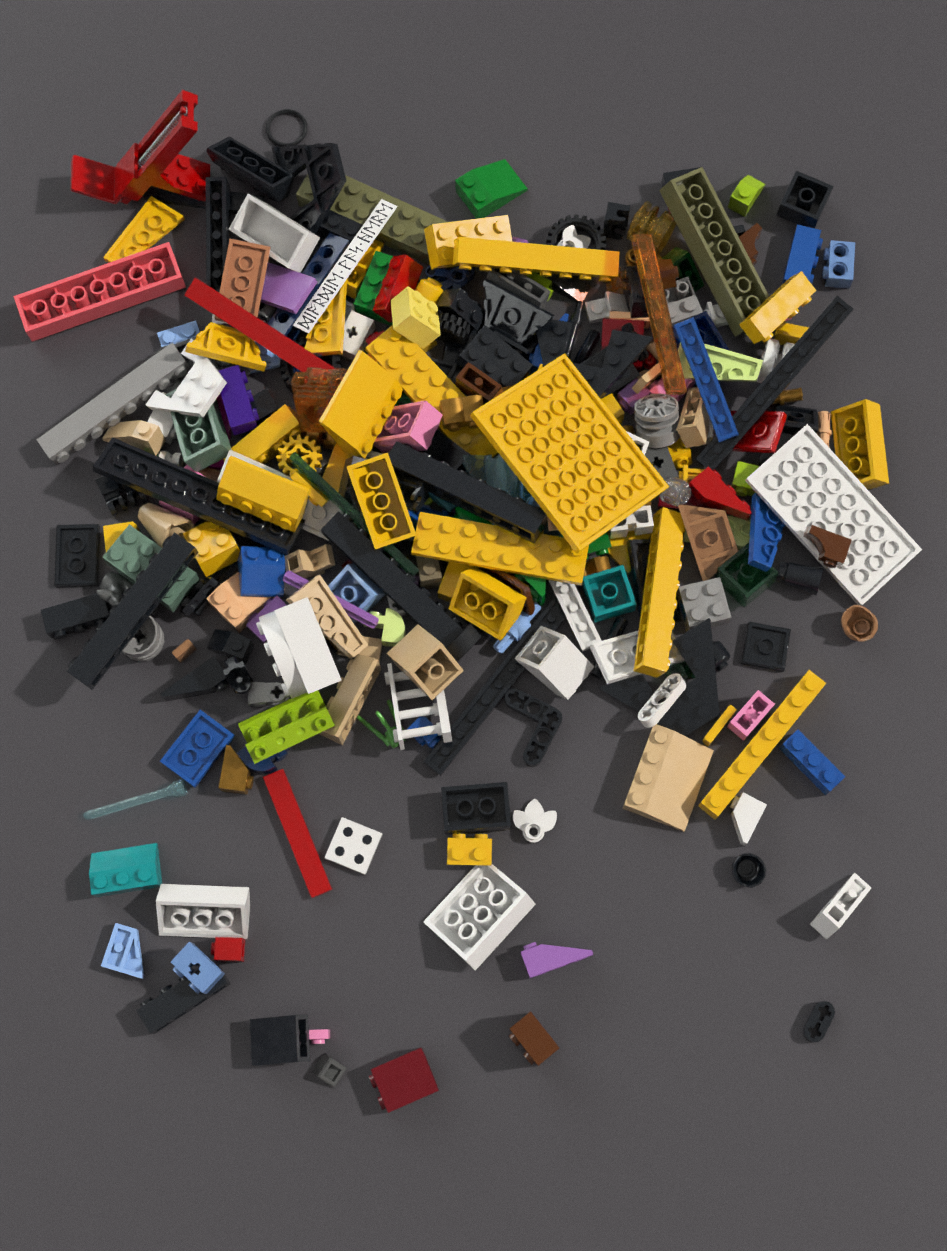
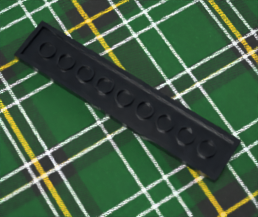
(187, 492)

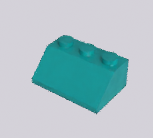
(125, 870)

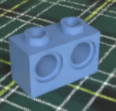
(843, 265)

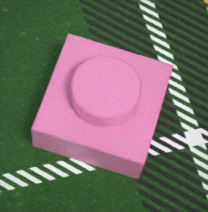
(319, 1036)

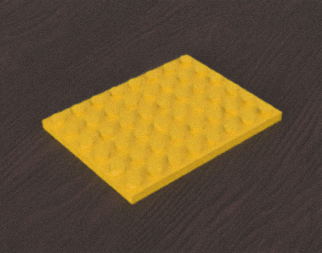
(569, 452)

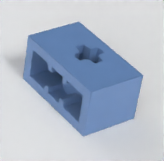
(209, 971)

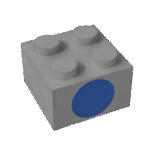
(703, 601)

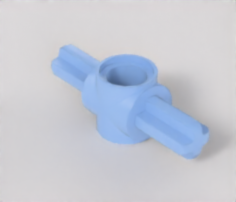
(517, 631)

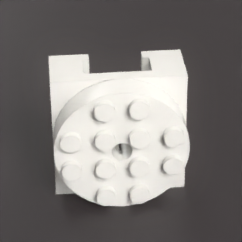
(298, 649)

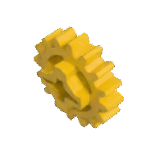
(298, 446)

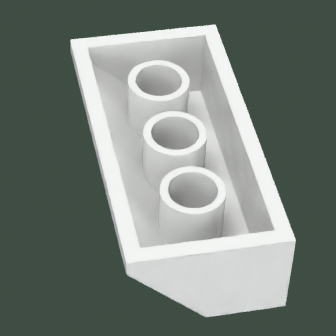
(203, 911)

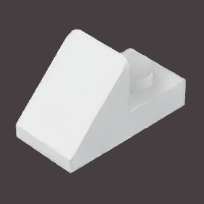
(600, 308)

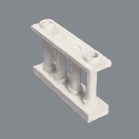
(438, 709)

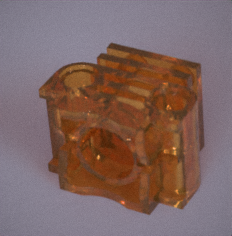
(313, 393)

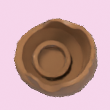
(859, 623)

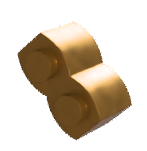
(457, 412)

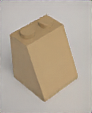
(425, 661)

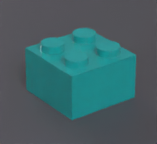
(608, 593)

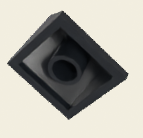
(797, 418)

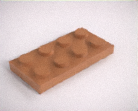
(245, 274)

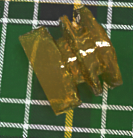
(647, 222)

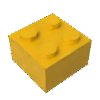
(215, 547)

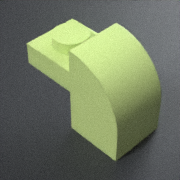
(392, 627)

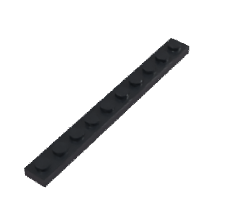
(778, 380)
(490, 694)

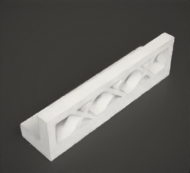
(576, 613)

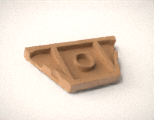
(709, 537)

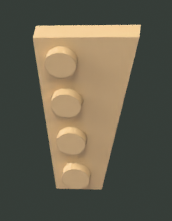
(331, 616)

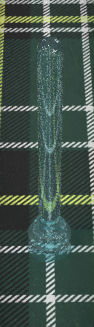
(177, 789)

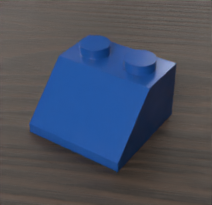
(261, 572)

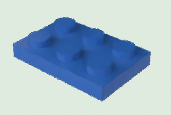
(197, 748)

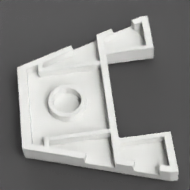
(195, 392)

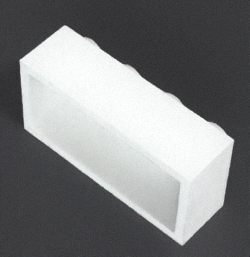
(266, 226)

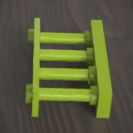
(285, 725)

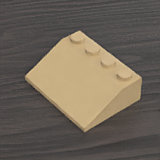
(668, 778)

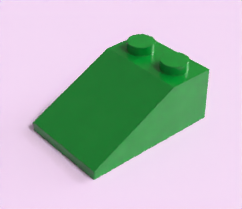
(489, 188)

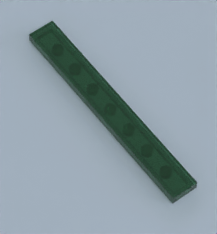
(347, 508)

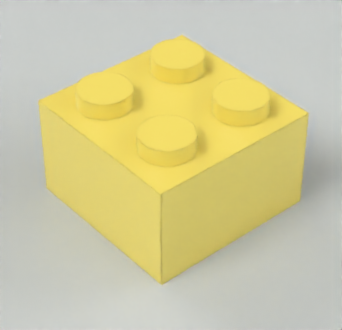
(415, 317)

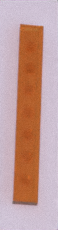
(658, 314)

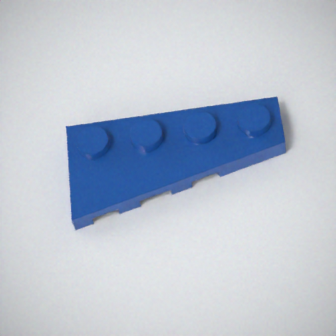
(764, 534)

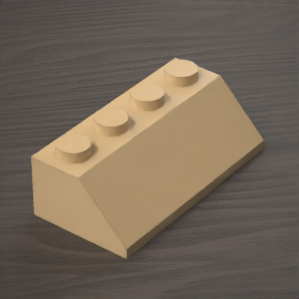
(351, 696)

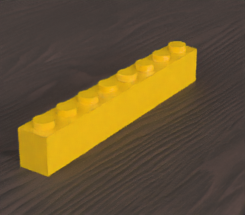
(535, 258)
(660, 594)
(761, 744)

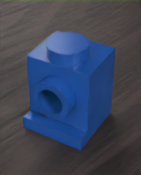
(429, 740)

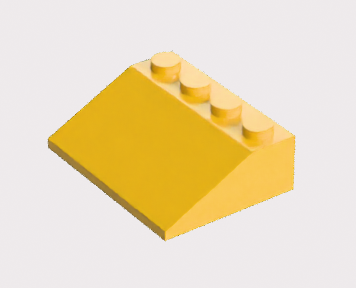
(361, 405)

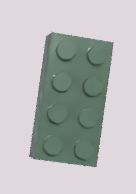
(201, 438)
(132, 554)

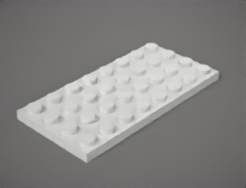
(813, 487)

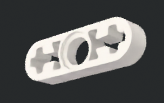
(671, 689)

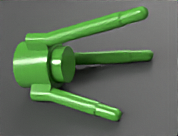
(389, 740)

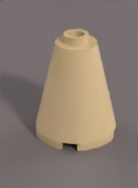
(162, 522)

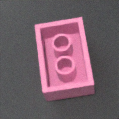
(409, 425)

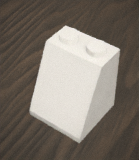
(555, 662)

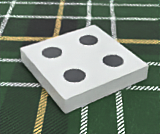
(353, 846)

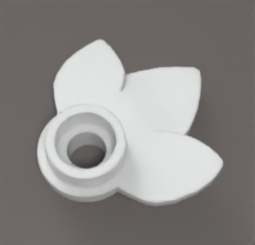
(571, 239)
(534, 818)

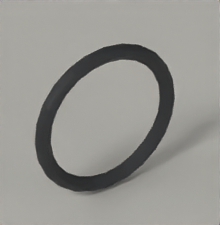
(282, 112)

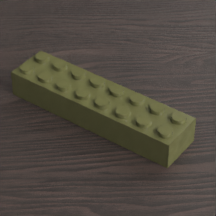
(401, 232)
(715, 246)

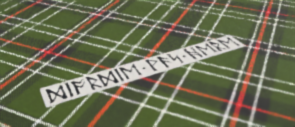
(345, 266)

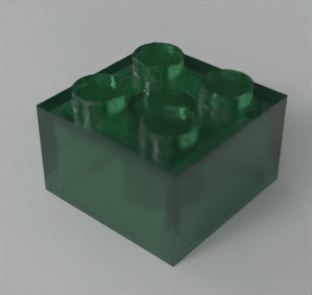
(743, 580)

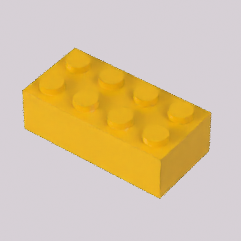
(441, 236)

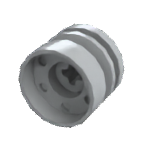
(657, 419)
(148, 647)

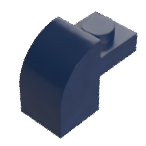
(265, 766)

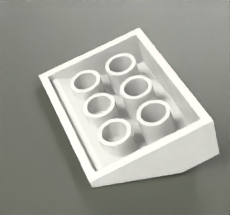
(479, 913)

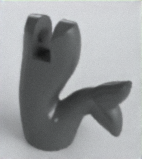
(113, 588)

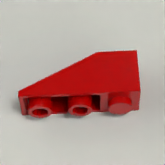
(714, 493)

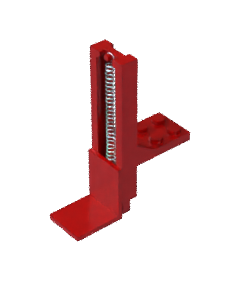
(149, 161)

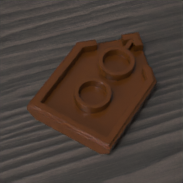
(514, 583)

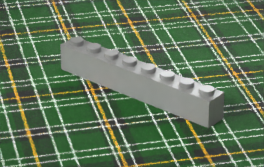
(113, 404)

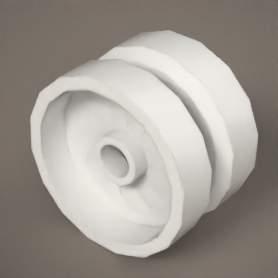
(771, 357)

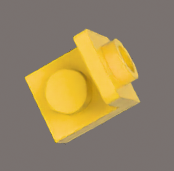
(680, 454)

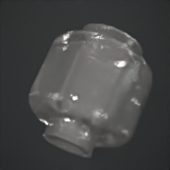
(677, 493)

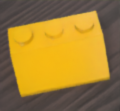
(486, 602)

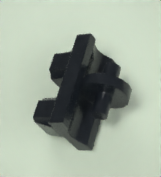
(237, 675)

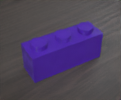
(237, 401)

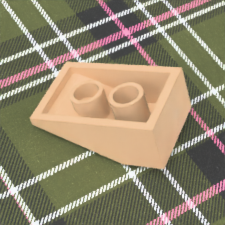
(232, 606)

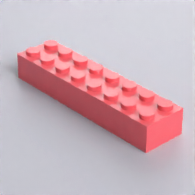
(99, 292)

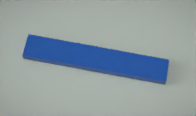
(706, 380)

